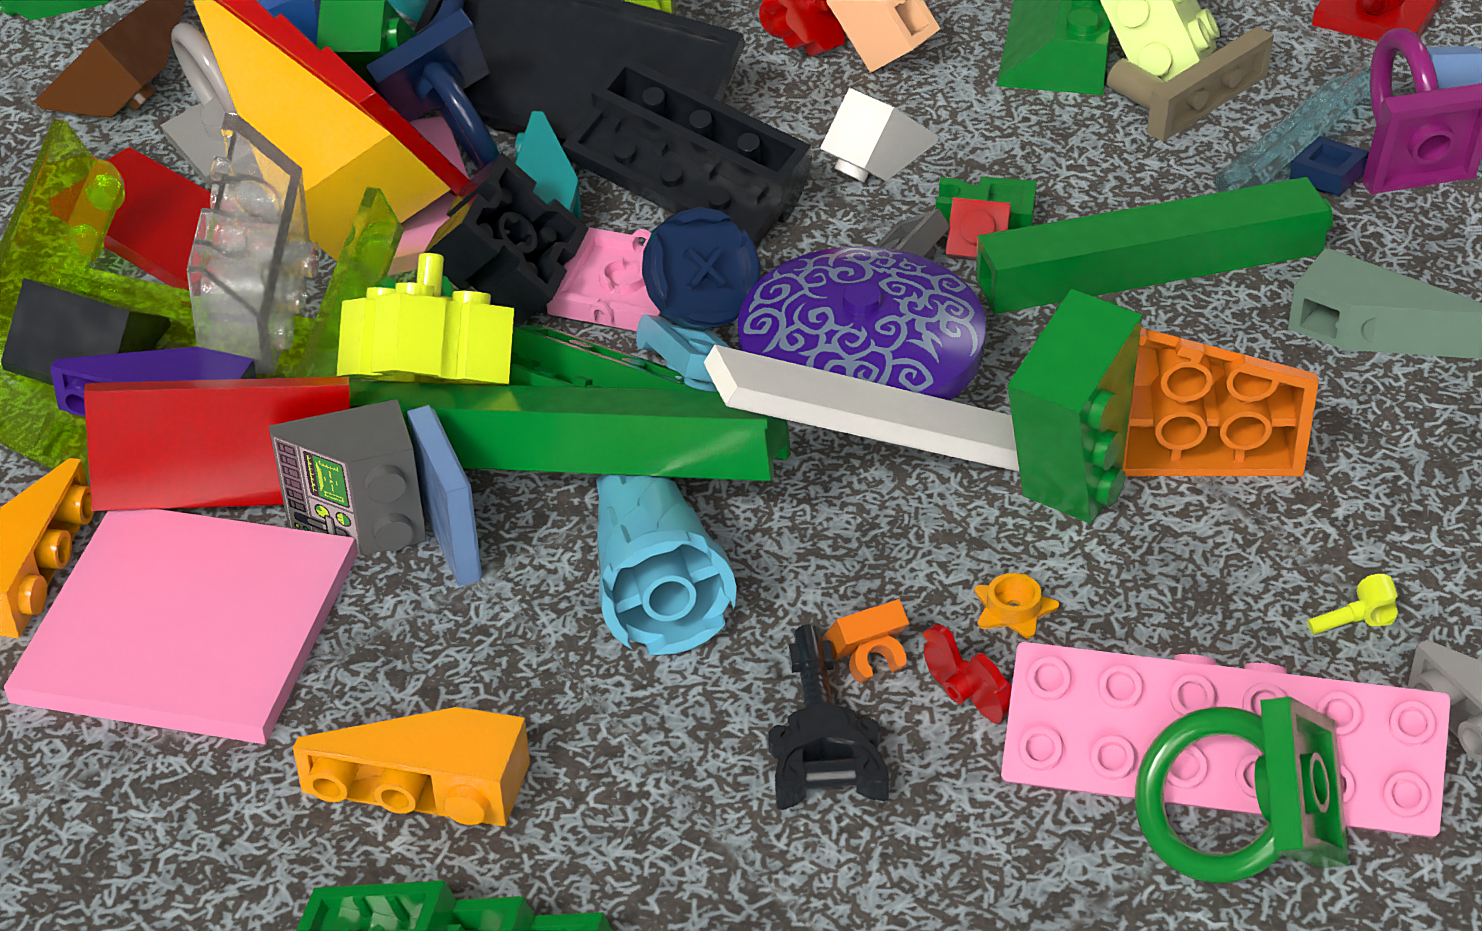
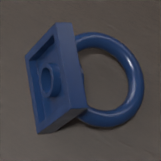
(432, 74)

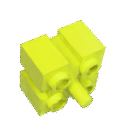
(425, 336)

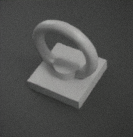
(198, 130)

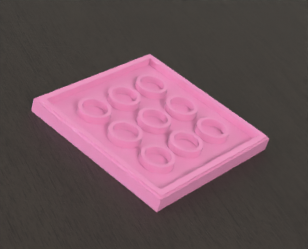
(184, 623)

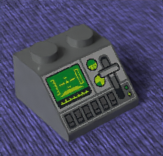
(351, 476)

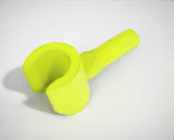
(1375, 606)

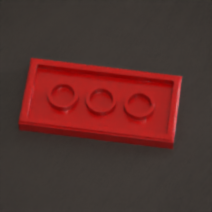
(156, 218)
(195, 439)

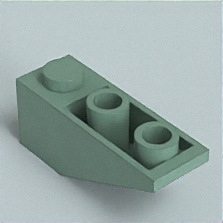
(1382, 311)

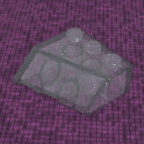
(251, 250)

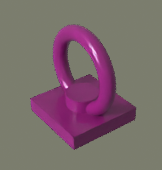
(1423, 134)

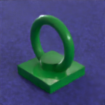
(1293, 781)

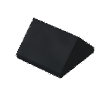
(69, 323)

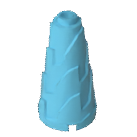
(658, 566)

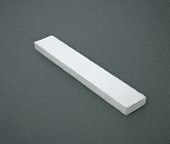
(861, 407)

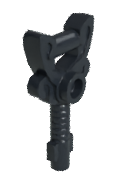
(823, 741)

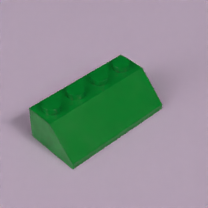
(1057, 46)

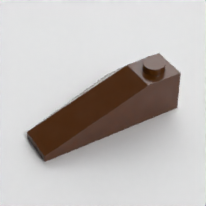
(117, 64)

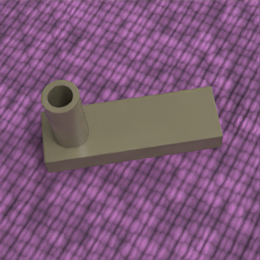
(1197, 89)

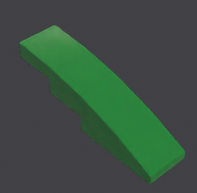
(430, 908)

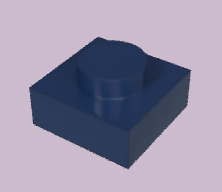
(1329, 165)

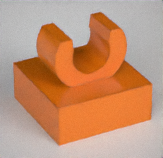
(870, 632)

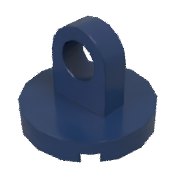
(699, 268)

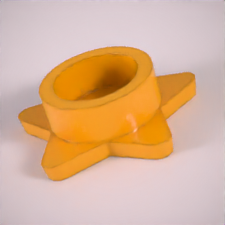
(1015, 589)

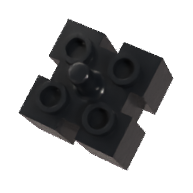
(507, 239)

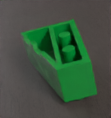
(1075, 406)

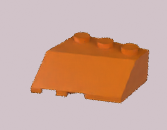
(1216, 412)

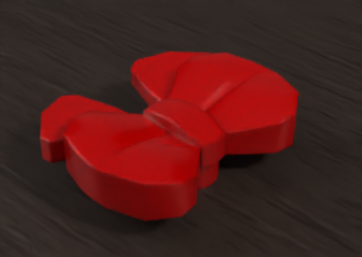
(963, 679)

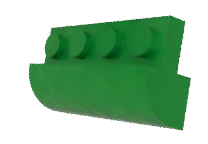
(564, 360)

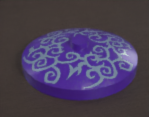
(869, 319)

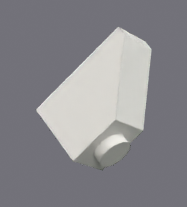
(874, 138)

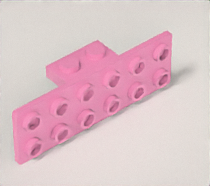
(1091, 715)

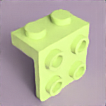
(1163, 33)

